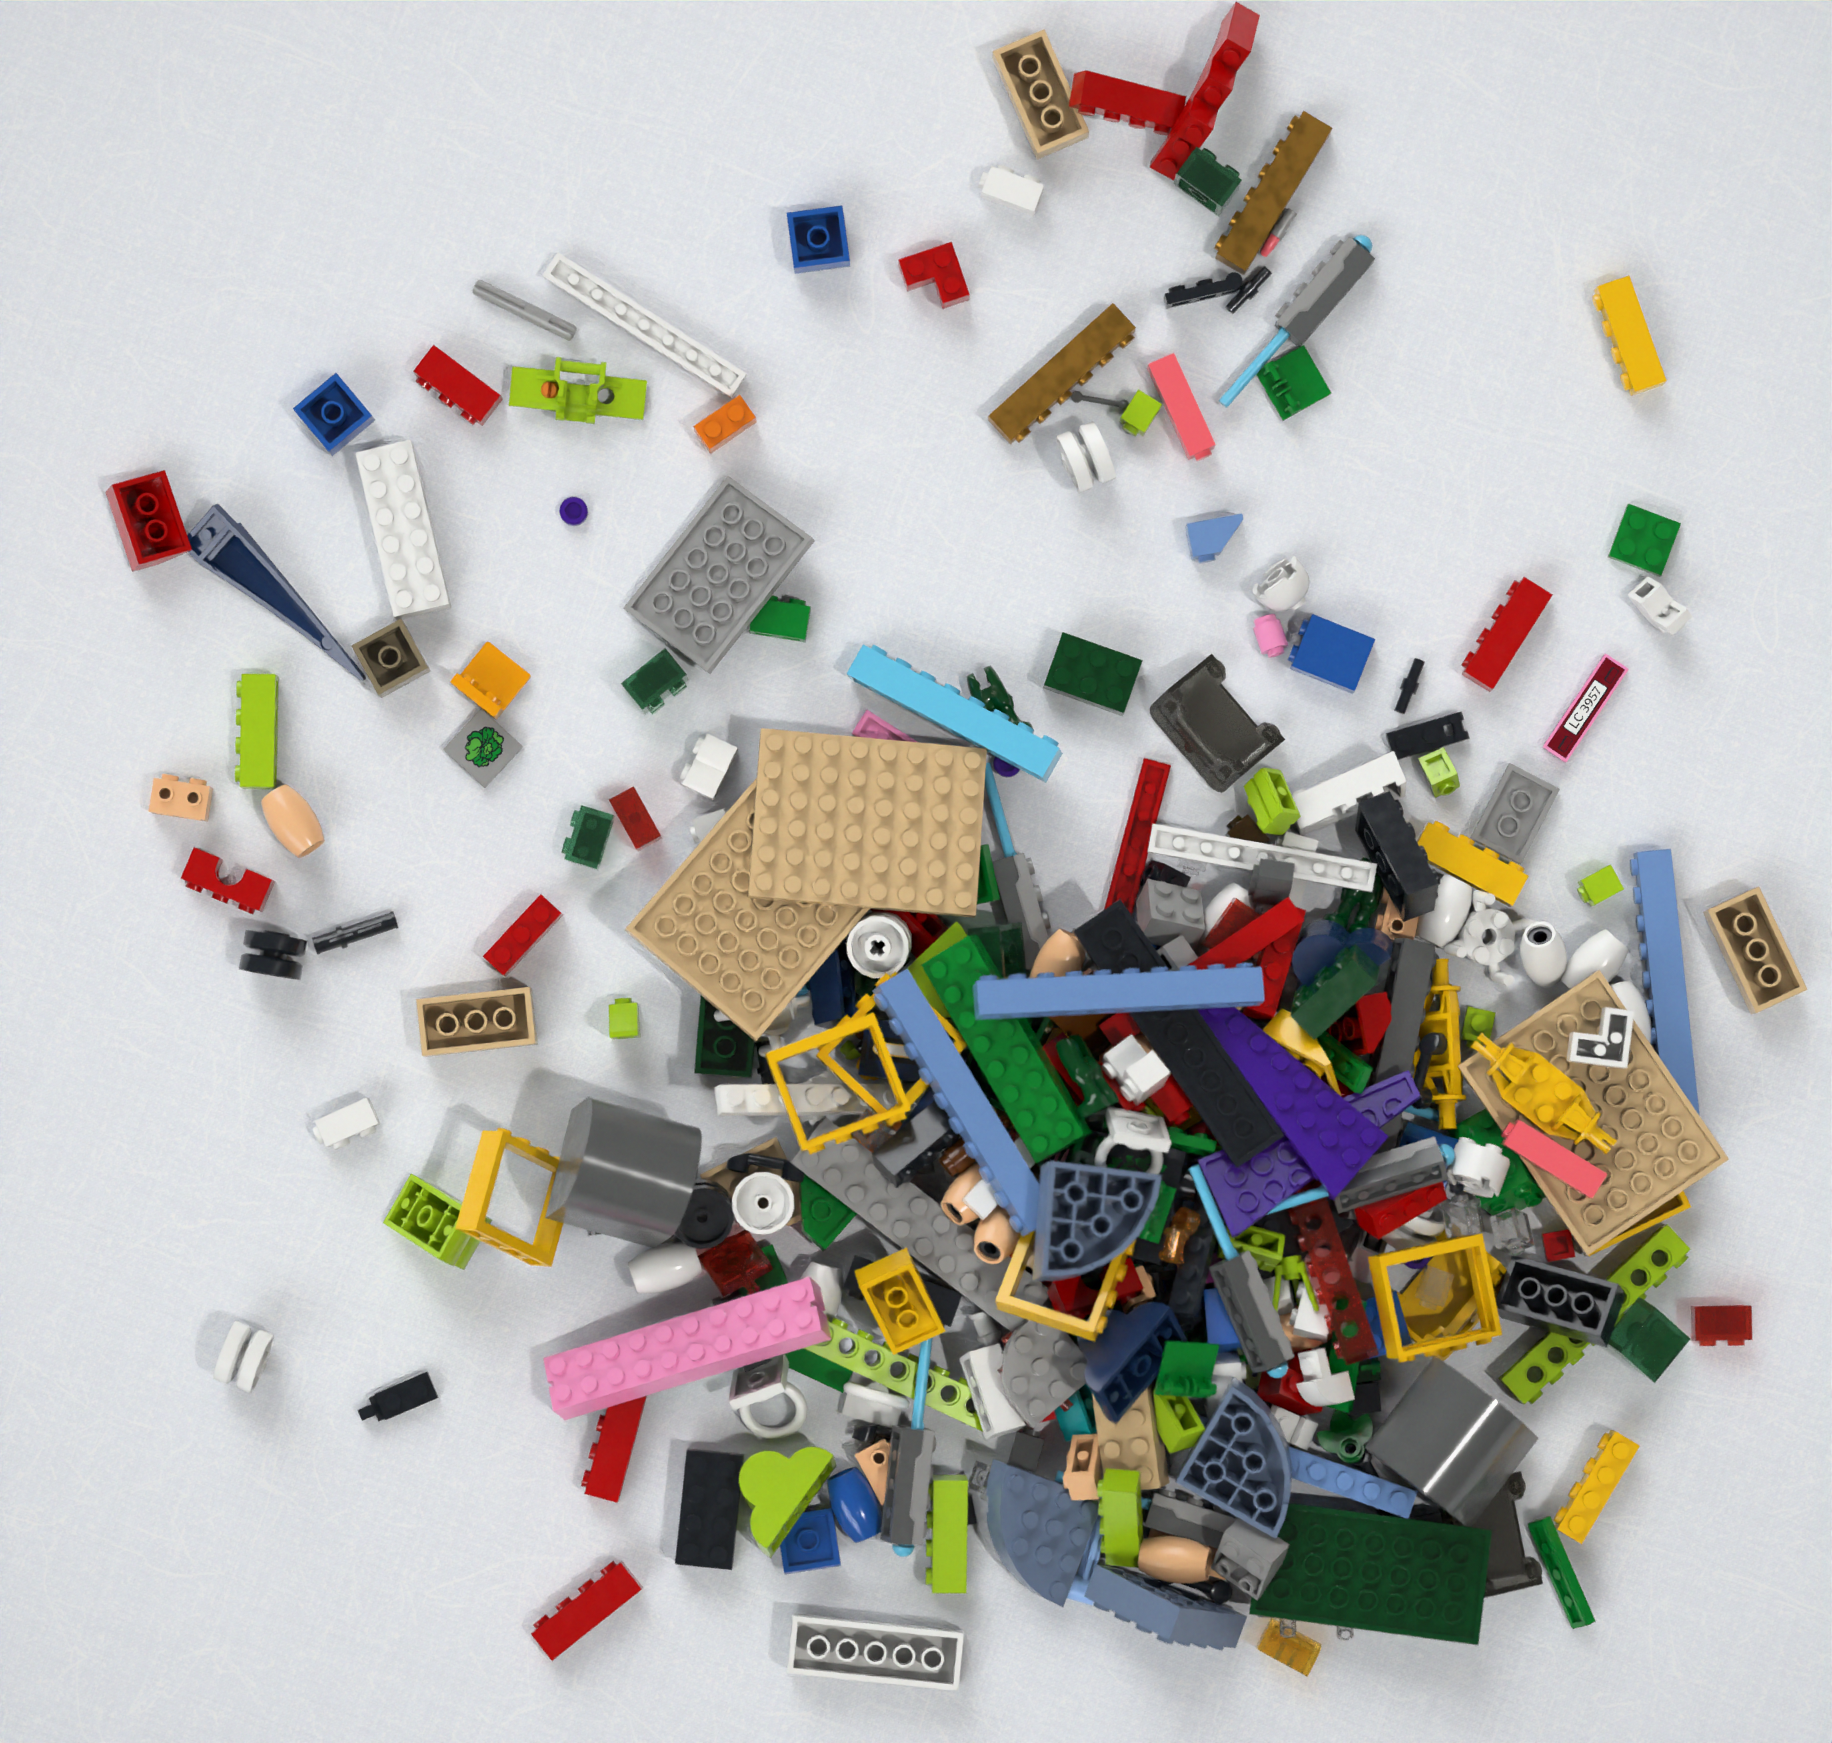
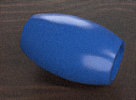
(854, 1504)

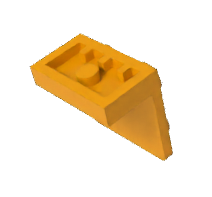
(491, 680)

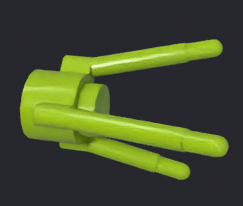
(1293, 1269)

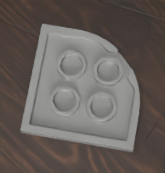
(1040, 1370)

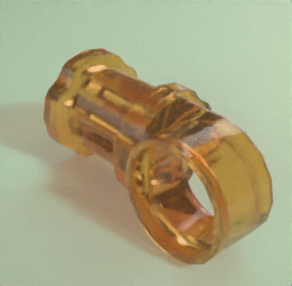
(1179, 1234)

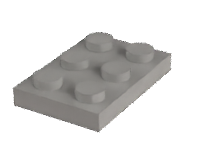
(1514, 813)

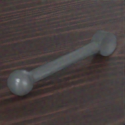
(1078, 397)

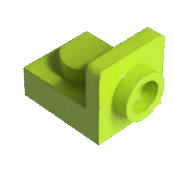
(1440, 772)
(1475, 1023)

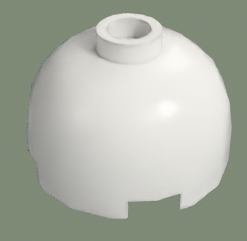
(1284, 587)

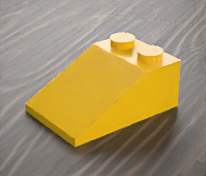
(1301, 1046)
(899, 1301)

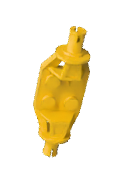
(1445, 1065)
(1543, 1093)

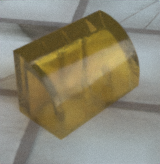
(1296, 1652)

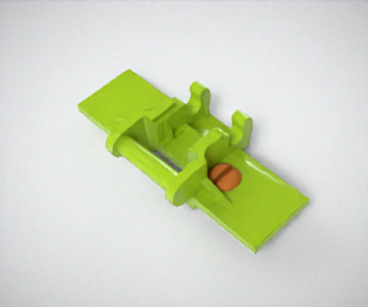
(576, 402)

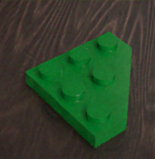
(822, 1213)

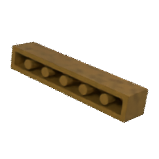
(1273, 193)
(1062, 373)

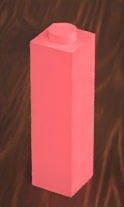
(1181, 407)
(1553, 1158)

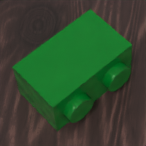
(782, 620)

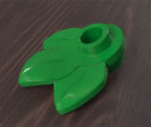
(1346, 1432)

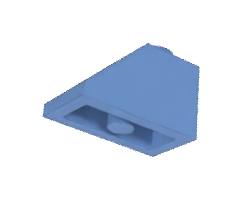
(1210, 536)

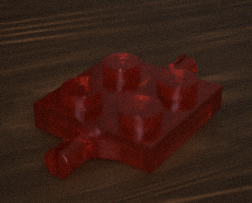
(735, 1263)

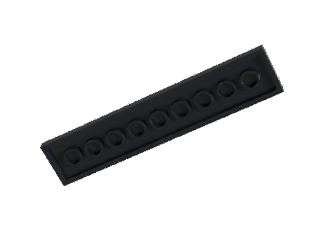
(1184, 1042)

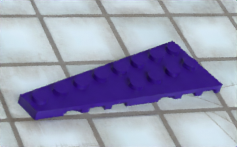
(1315, 1118)
(1278, 1171)

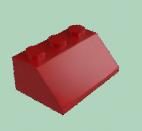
(148, 520)
(1363, 1024)

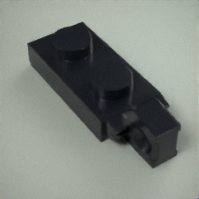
(400, 1398)

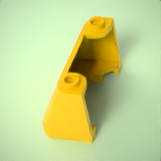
(1460, 1308)

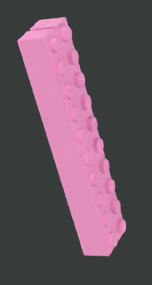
(687, 1348)

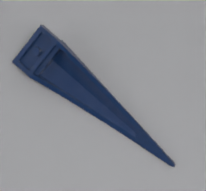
(235, 557)

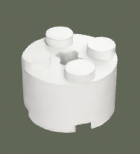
(1478, 1168)

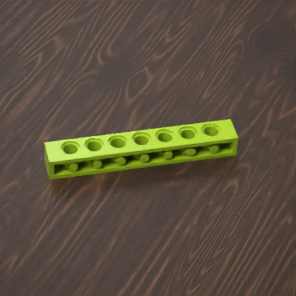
(1675, 1252)
(905, 1381)

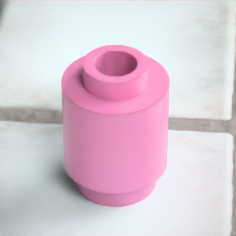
(1270, 635)

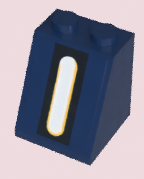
(871, 1065)

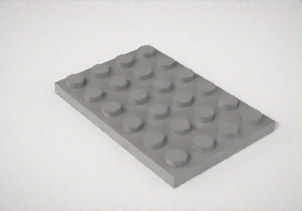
(719, 574)

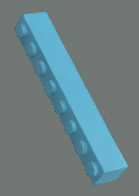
(955, 713)

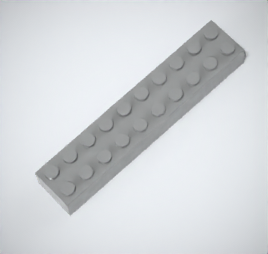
(914, 1222)

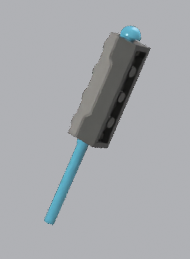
(1312, 303)
(1015, 883)
(1386, 1176)
(1245, 1296)
(910, 1471)
(1181, 1517)

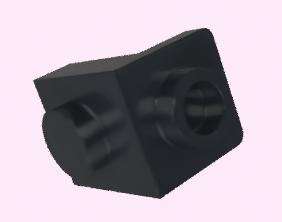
(1163, 872)

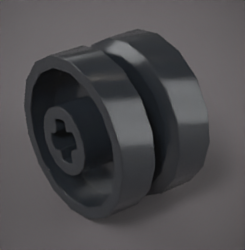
(273, 953)
(711, 1228)

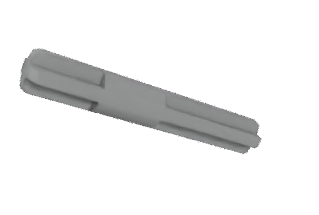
(524, 310)

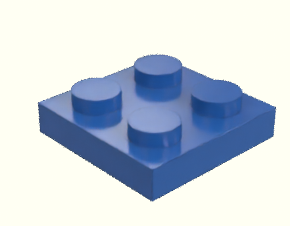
(811, 1543)

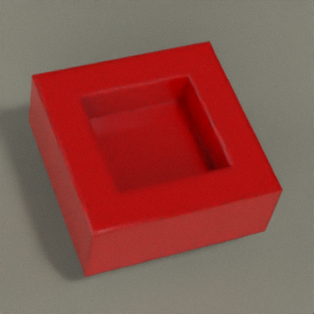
(1558, 1245)

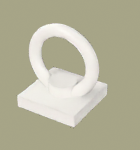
(1136, 1132)
(760, 1386)
(873, 1401)

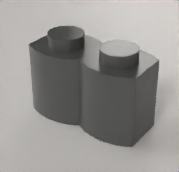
(1271, 881)

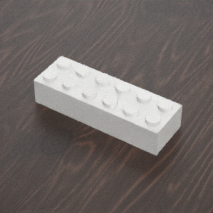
(403, 530)
(875, 1652)

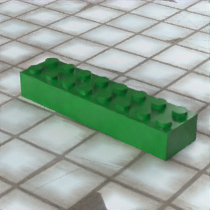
(1007, 1054)

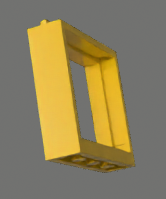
(864, 1007)
(844, 1133)
(479, 1193)
(1482, 1289)
(1089, 1330)

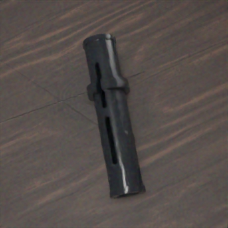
(322, 942)

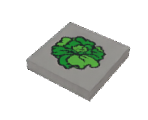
(483, 748)

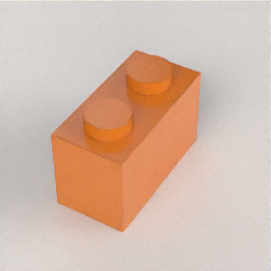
(725, 424)

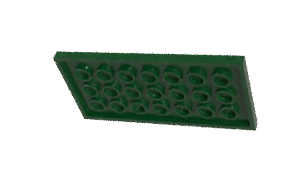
(1379, 1574)

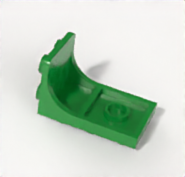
(1519, 1186)

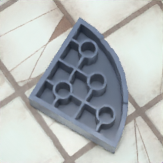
(1088, 1216)
(1242, 1461)
(1038, 1529)
(1164, 1609)

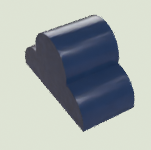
(1324, 939)
(1128, 1355)

